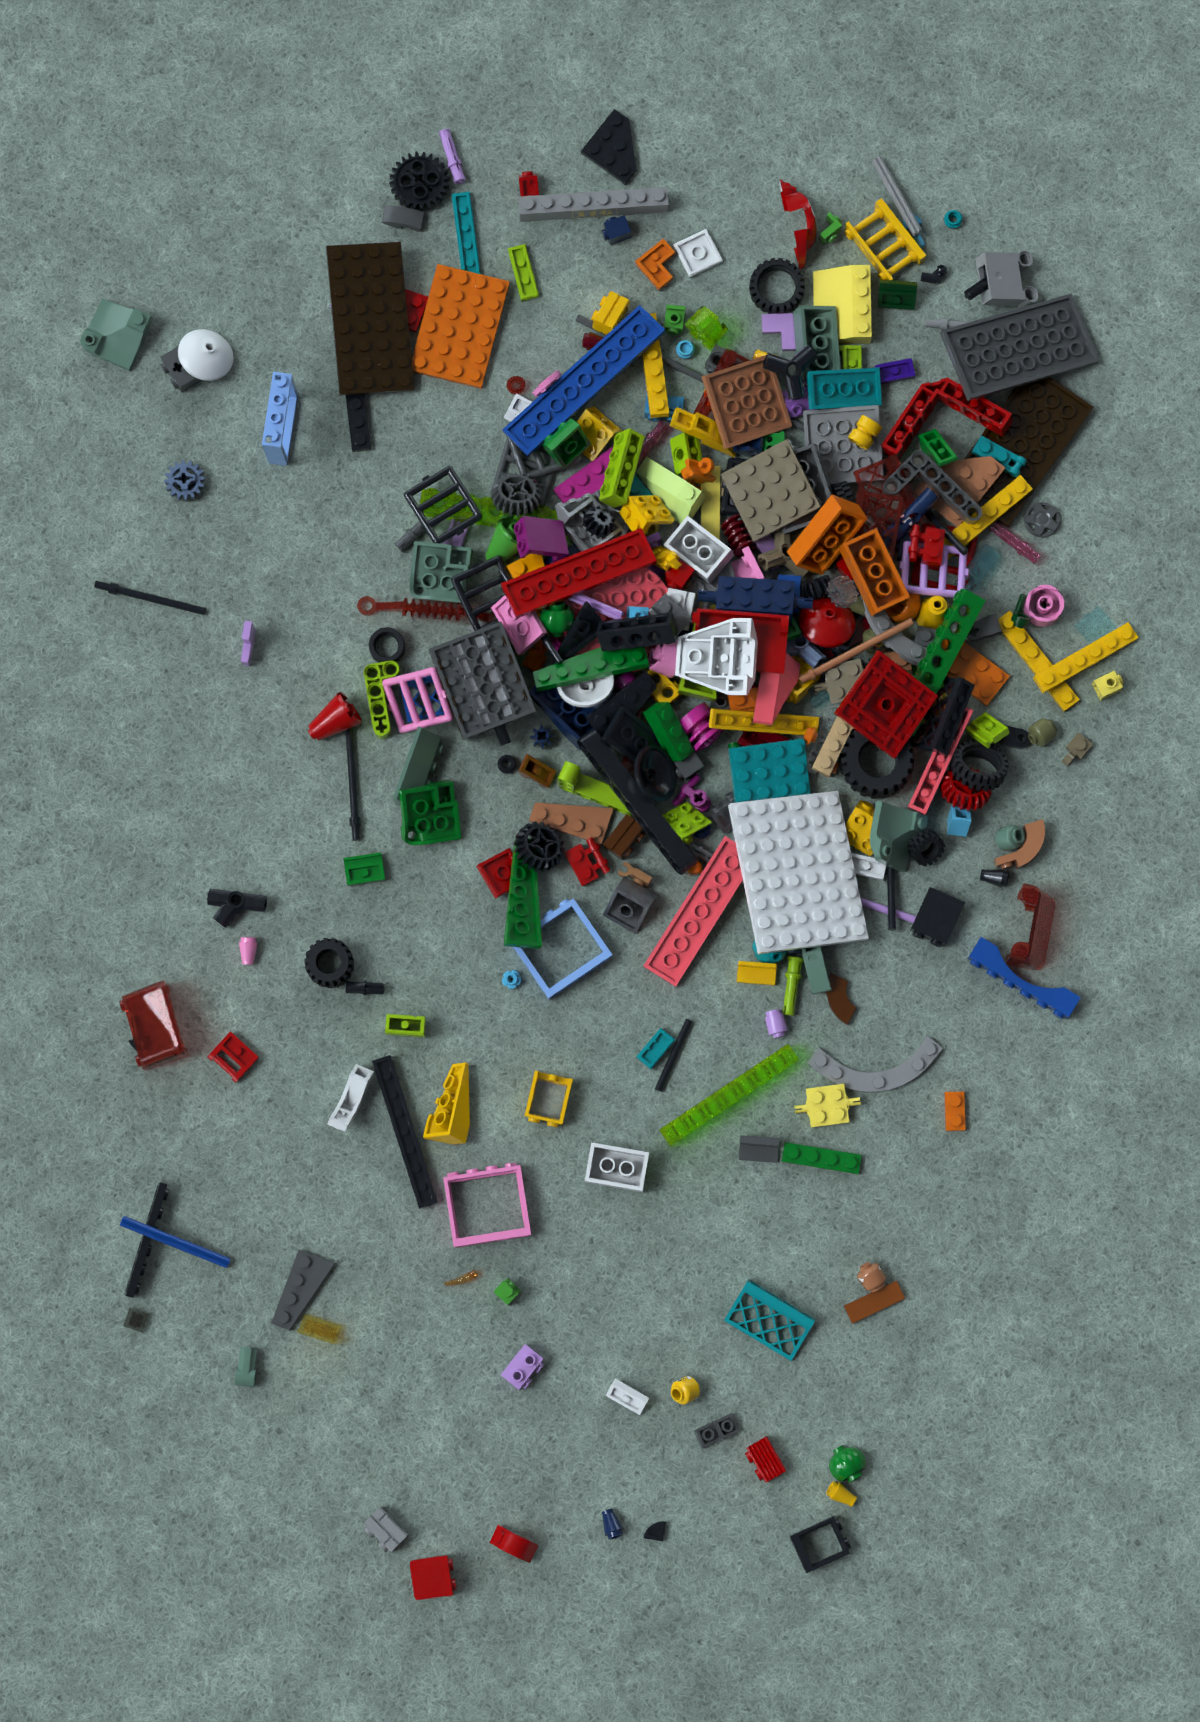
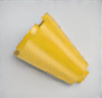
(932, 612)

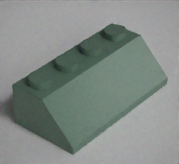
(818, 329)
(419, 761)

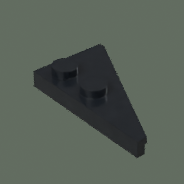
(581, 632)

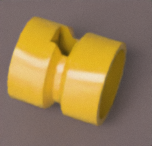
(864, 432)

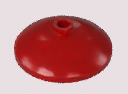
(825, 629)

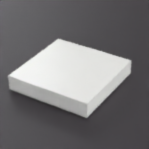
(697, 253)

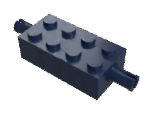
(756, 596)

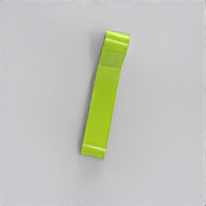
(573, 781)

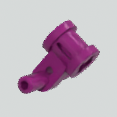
(695, 796)

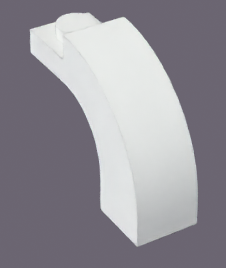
(351, 1098)

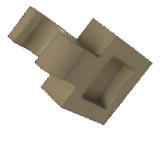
(1078, 748)

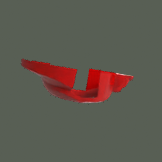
(804, 238)

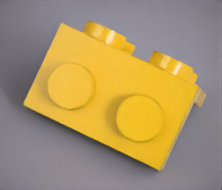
(644, 511)
(859, 827)

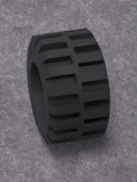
(337, 977)

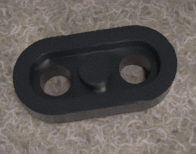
(1011, 739)

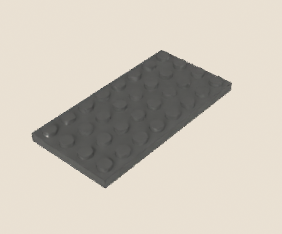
(1019, 347)

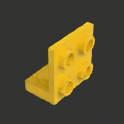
(598, 430)

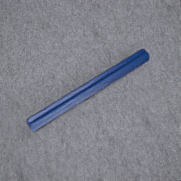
(174, 1241)

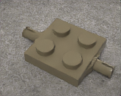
(841, 679)

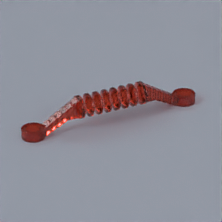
(404, 607)

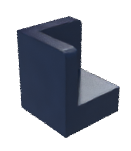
(750, 448)

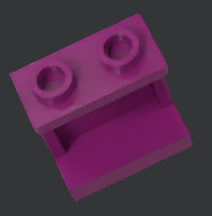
(541, 537)

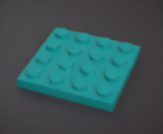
(769, 770)

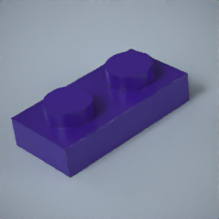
(896, 371)

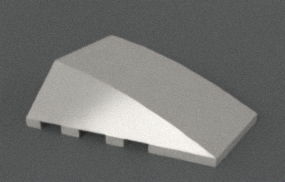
(572, 516)

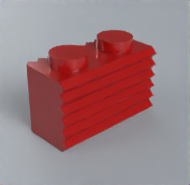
(765, 1459)

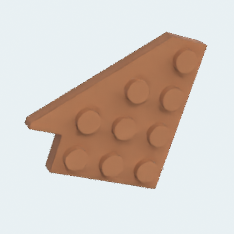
(972, 476)

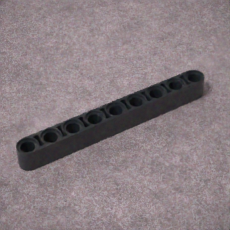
(636, 802)

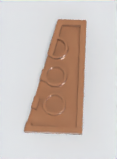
(574, 820)

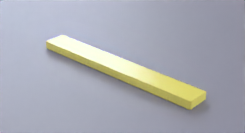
(711, 507)

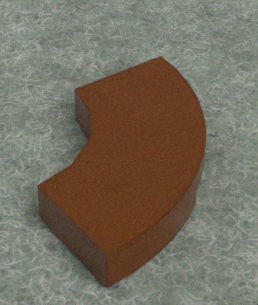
(838, 999)

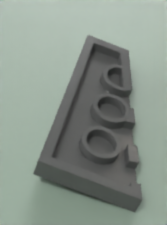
(303, 1281)

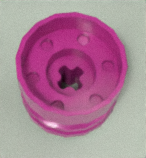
(697, 724)

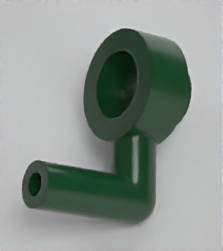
(1019, 618)

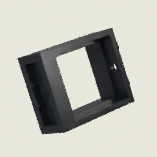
(844, 1544)

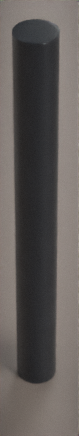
(948, 534)
(891, 899)
(673, 1055)

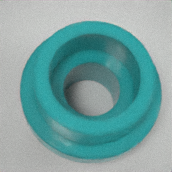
(953, 213)

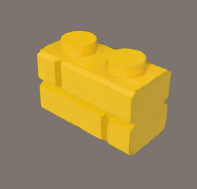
(611, 312)

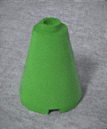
(503, 540)

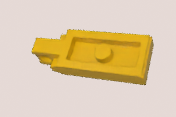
(666, 558)

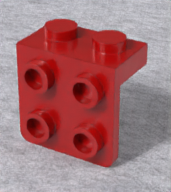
(432, 1577)

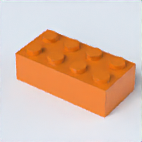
(828, 530)
(874, 572)

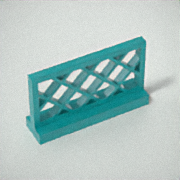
(777, 1304)

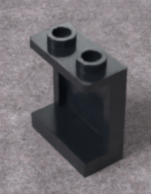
(937, 917)

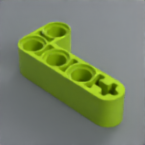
(379, 701)

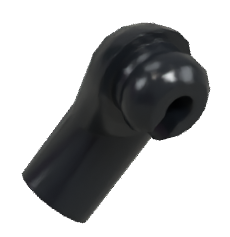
(939, 274)

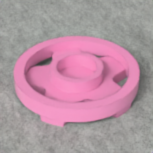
(546, 383)

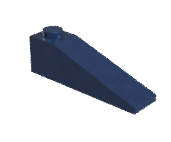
(566, 717)

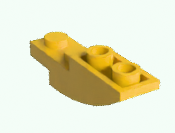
(701, 428)

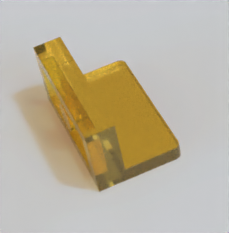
(319, 1329)

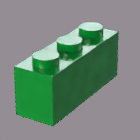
(668, 731)

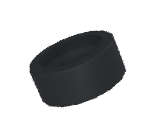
(383, 632)

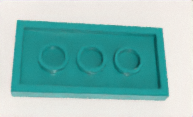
(844, 388)

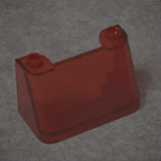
(1033, 954)
(153, 1026)

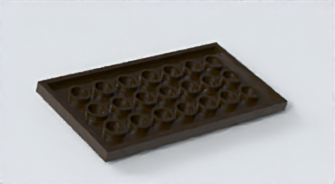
(369, 318)
(1041, 428)

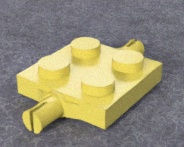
(827, 1105)

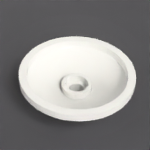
(200, 361)
(597, 692)

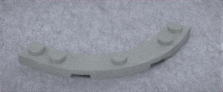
(899, 643)
(876, 1081)

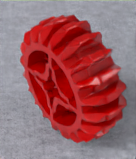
(962, 795)

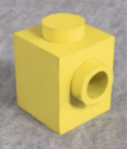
(1108, 685)

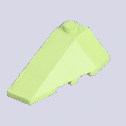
(675, 493)

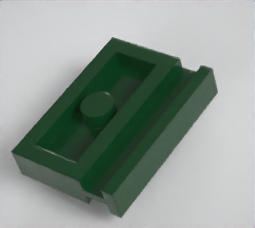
(897, 294)

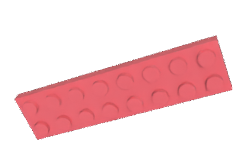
(697, 914)

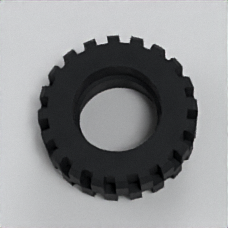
(871, 785)

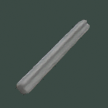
(897, 196)

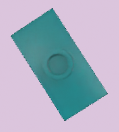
(655, 1048)

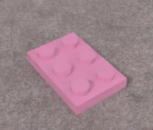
(522, 631)

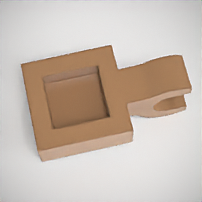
(637, 875)

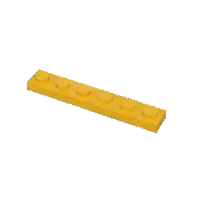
(655, 380)
(991, 511)
(1085, 657)
(1035, 660)
(743, 721)

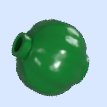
(557, 618)
(847, 1463)

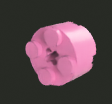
(1053, 602)
(663, 659)

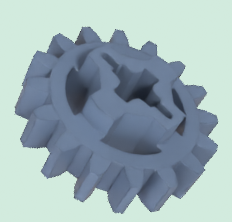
(193, 480)

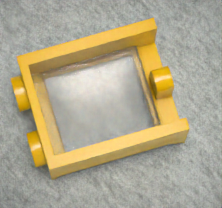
(548, 1099)

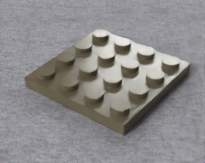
(770, 490)

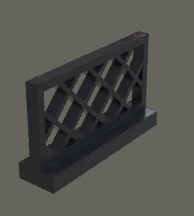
(949, 717)

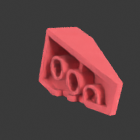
(774, 691)

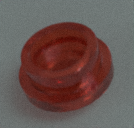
(515, 379)

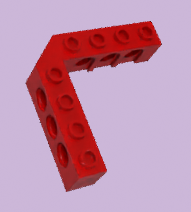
(953, 396)

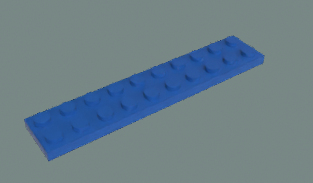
(584, 380)

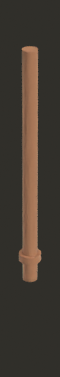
(855, 651)

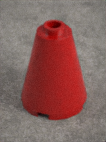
(334, 718)

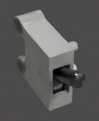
(1001, 280)

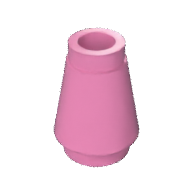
(248, 950)

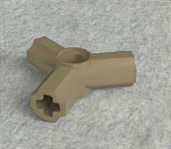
(779, 555)

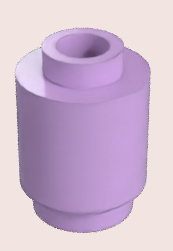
(776, 1023)

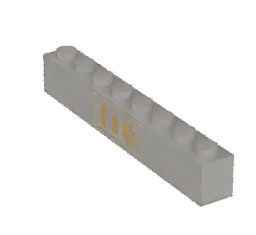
(593, 204)

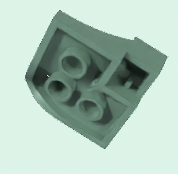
(116, 334)
(434, 567)
(891, 834)

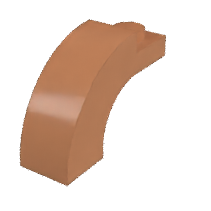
(1033, 842)

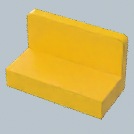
(756, 973)

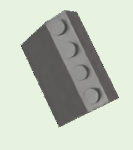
(815, 471)

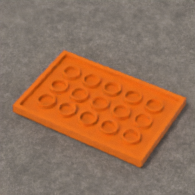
(459, 326)

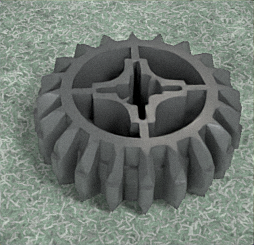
(516, 495)

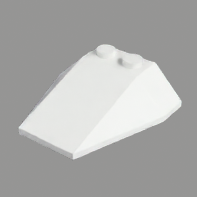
(720, 656)

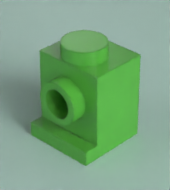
(670, 326)
(507, 1291)

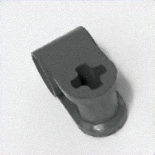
(986, 628)

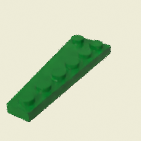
(590, 666)
(523, 909)

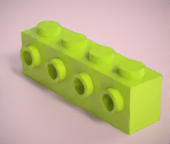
(621, 468)

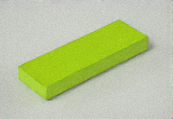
(523, 272)

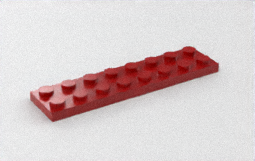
(578, 573)

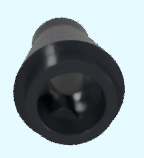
(997, 877)

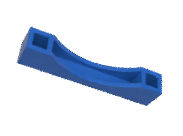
(1057, 999)

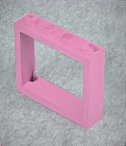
(473, 1174)

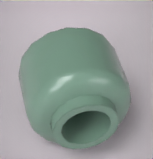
(1009, 837)

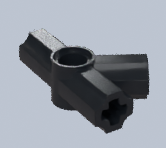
(228, 910)

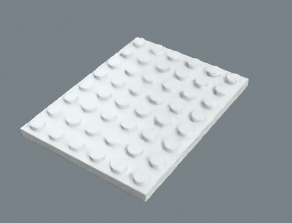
(798, 872)

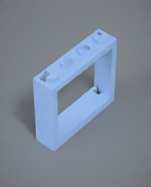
(280, 418)
(582, 971)

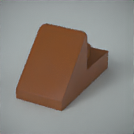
(536, 771)

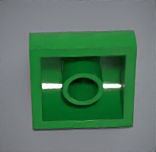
(566, 443)

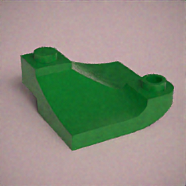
(430, 813)

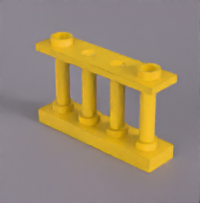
(892, 225)

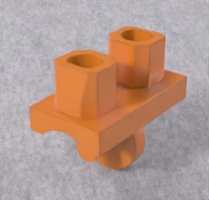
(698, 470)

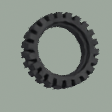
(787, 267)
(977, 779)

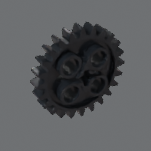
(430, 169)

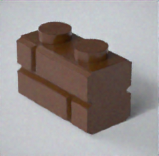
(624, 837)

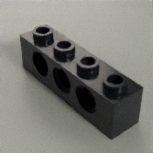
(637, 632)

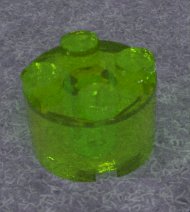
(706, 327)

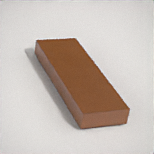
(874, 1302)

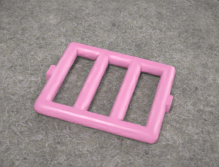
(418, 677)

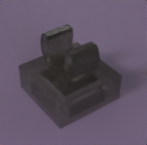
(136, 1320)

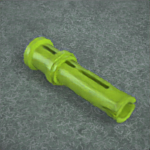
(793, 976)

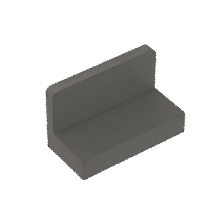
(758, 1149)

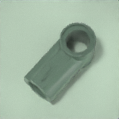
(246, 1372)

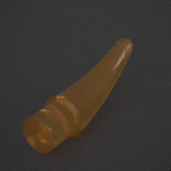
(467, 1277)

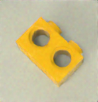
(664, 684)

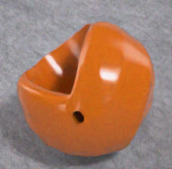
(905, 609)

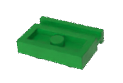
(364, 869)

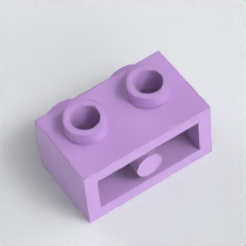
(522, 1367)

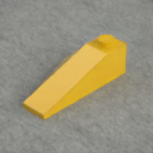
(452, 1116)

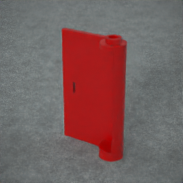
(770, 633)

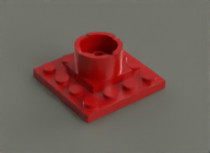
(886, 704)

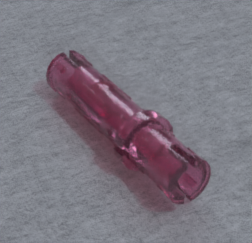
(651, 440)
(1020, 546)

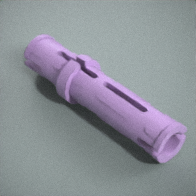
(454, 163)

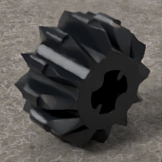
(598, 522)
(815, 588)

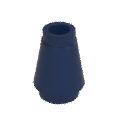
(612, 1526)

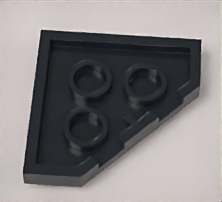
(613, 147)

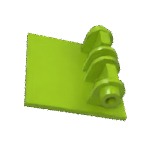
(686, 821)

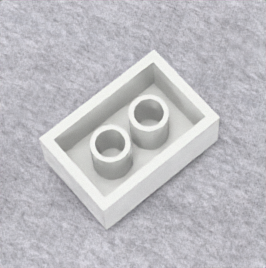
(699, 549)
(616, 1167)

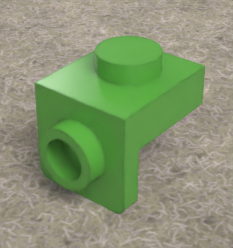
(831, 232)

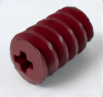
(736, 535)

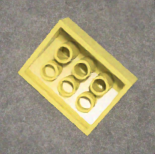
(851, 294)

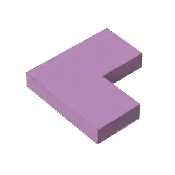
(783, 324)
(248, 638)

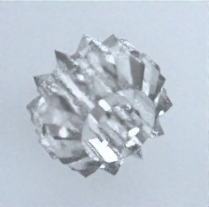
(842, 591)

